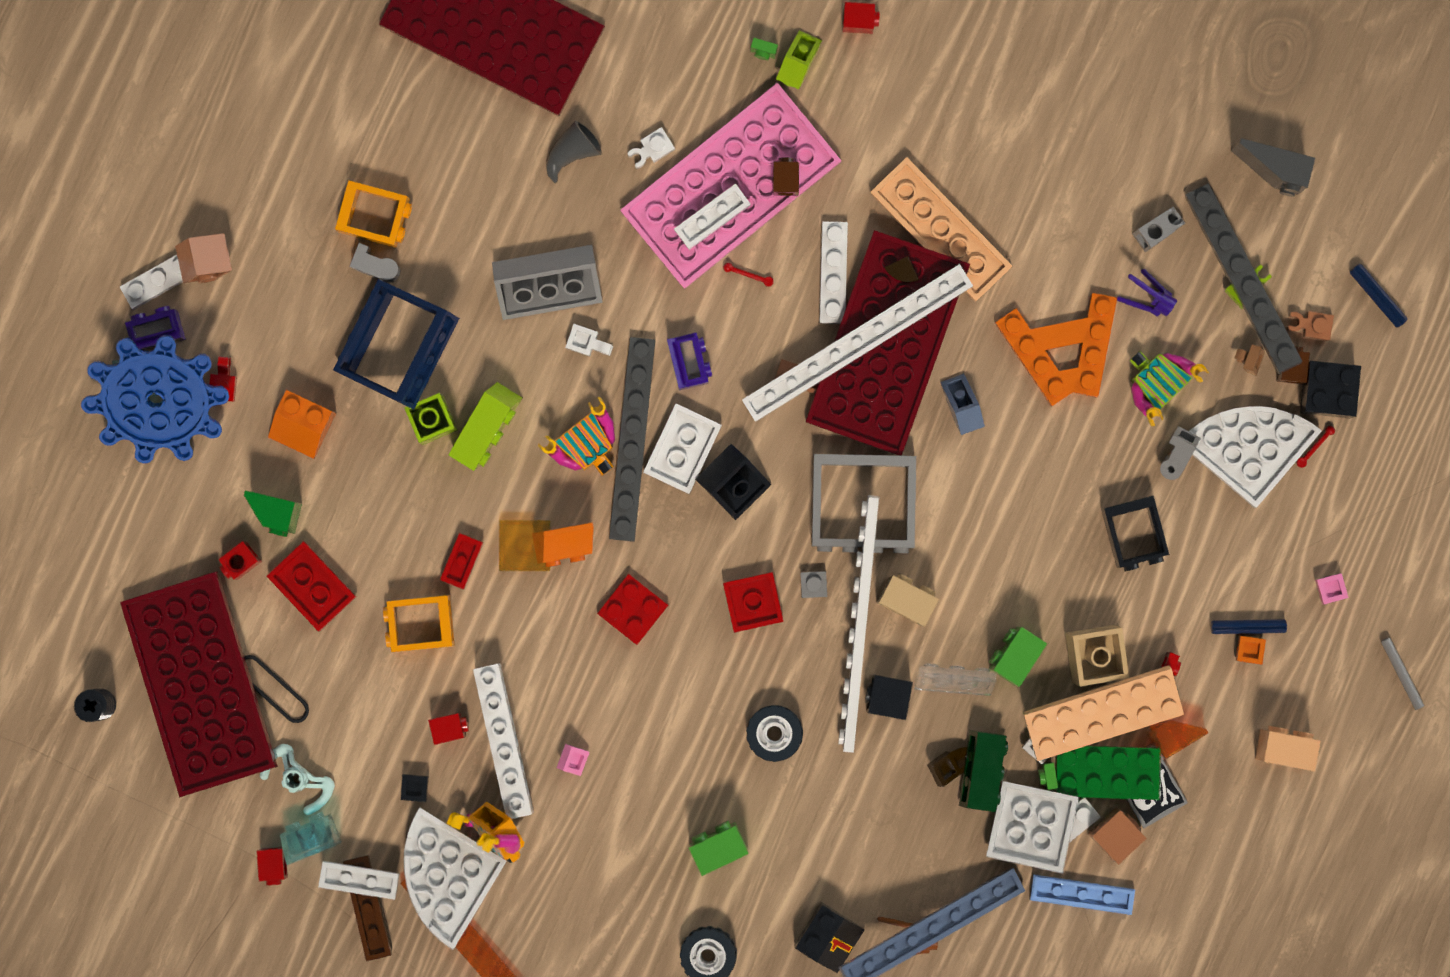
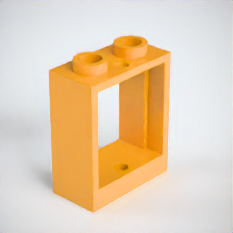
(348, 207)
(445, 616)

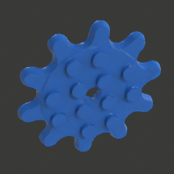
(150, 424)

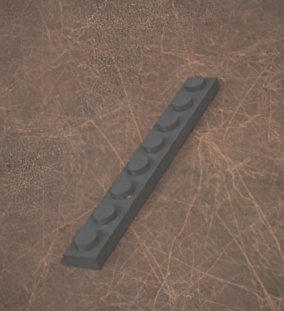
(1243, 279)
(632, 439)

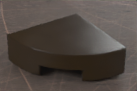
(902, 270)

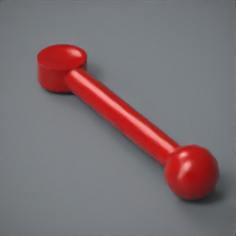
(768, 281)
(1302, 462)

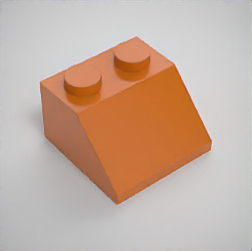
(300, 424)
(563, 543)

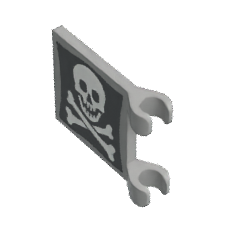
(1170, 799)

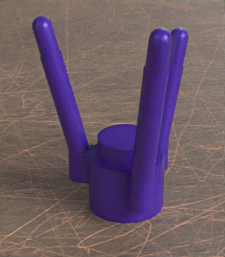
(1162, 300)

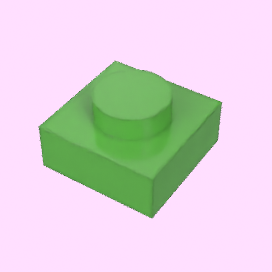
(763, 49)
(1048, 776)

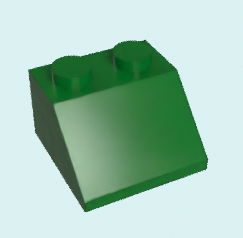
(274, 513)

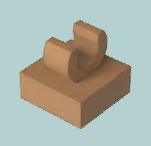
(1251, 359)

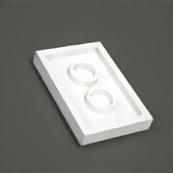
(682, 448)

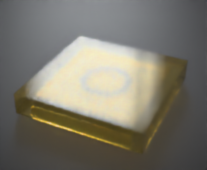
(517, 545)

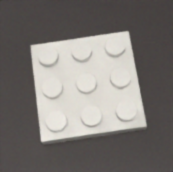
(1032, 827)

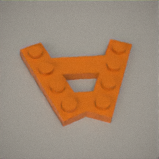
(1031, 348)

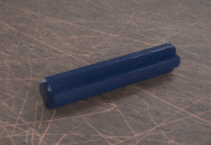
(1378, 295)
(1248, 626)

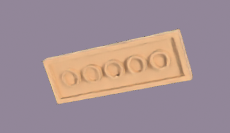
(939, 225)
(1103, 713)

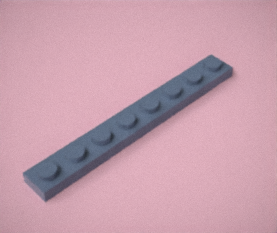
(935, 926)

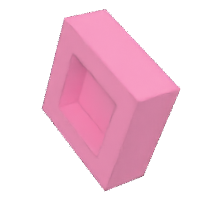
(1331, 588)
(573, 759)

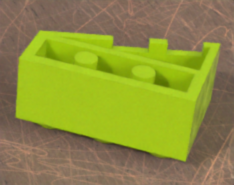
(485, 426)

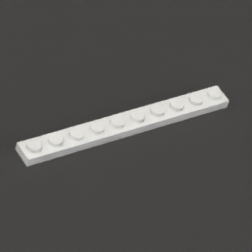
(857, 343)
(857, 634)

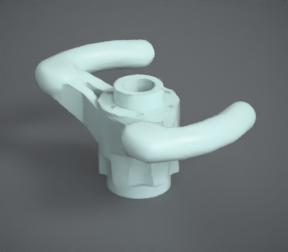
(326, 783)

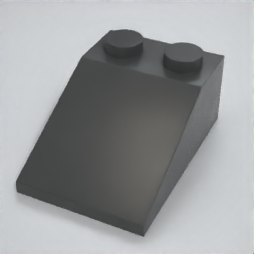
(1278, 167)

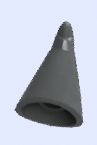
(573, 145)

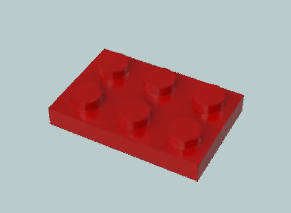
(311, 586)

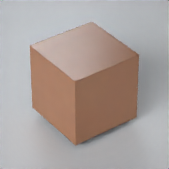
(203, 258)
(1117, 835)

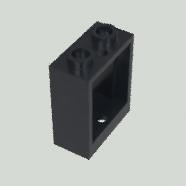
(1152, 558)

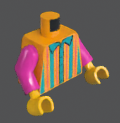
(585, 442)
(495, 831)

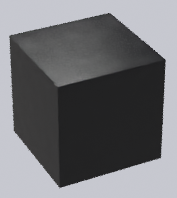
(888, 697)

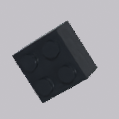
(1331, 390)

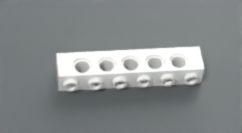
(503, 741)

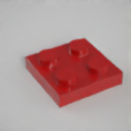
(753, 602)
(632, 609)

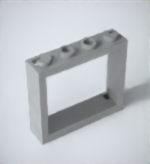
(852, 545)

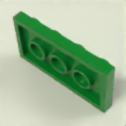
(1110, 772)

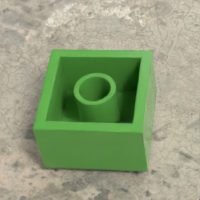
(1017, 655)
(718, 847)

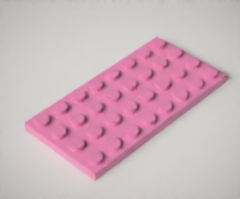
(736, 155)

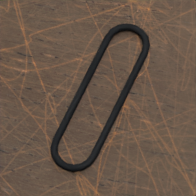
(285, 686)

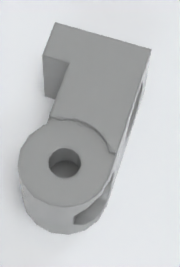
(1158, 229)
(382, 269)
(1176, 461)

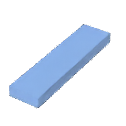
(1082, 894)

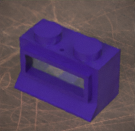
(148, 329)
(688, 361)

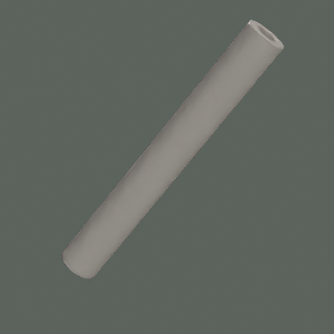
(1402, 673)

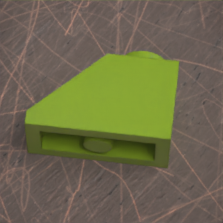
(798, 60)

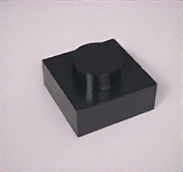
(414, 788)

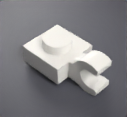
(584, 341)

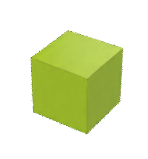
(431, 419)

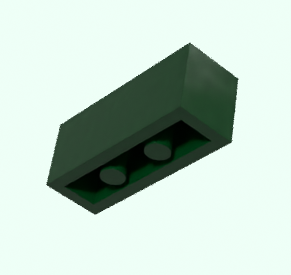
(983, 771)

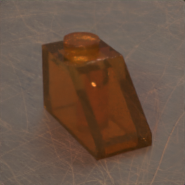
(1173, 736)

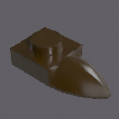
(948, 766)

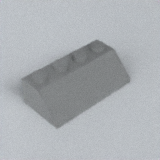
(547, 282)

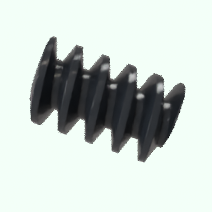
(87, 699)

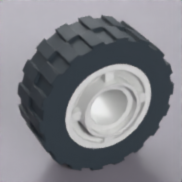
(758, 733)
(711, 939)

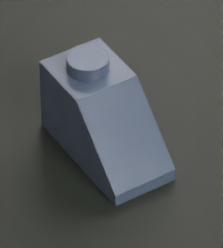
(962, 404)

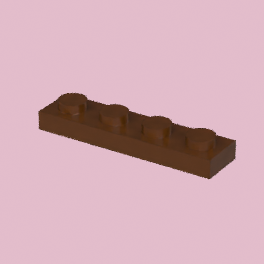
(370, 918)

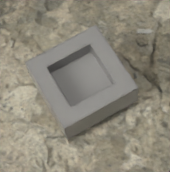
(813, 584)

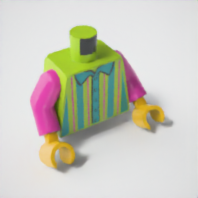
(1160, 381)

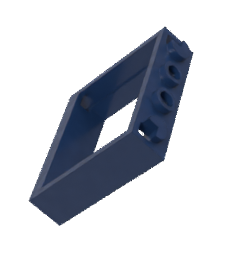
(425, 358)

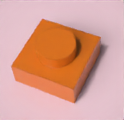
(1250, 650)

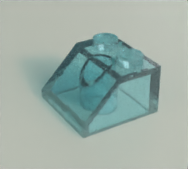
(310, 838)

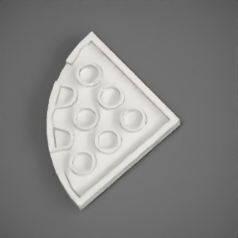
(1252, 447)
(446, 876)

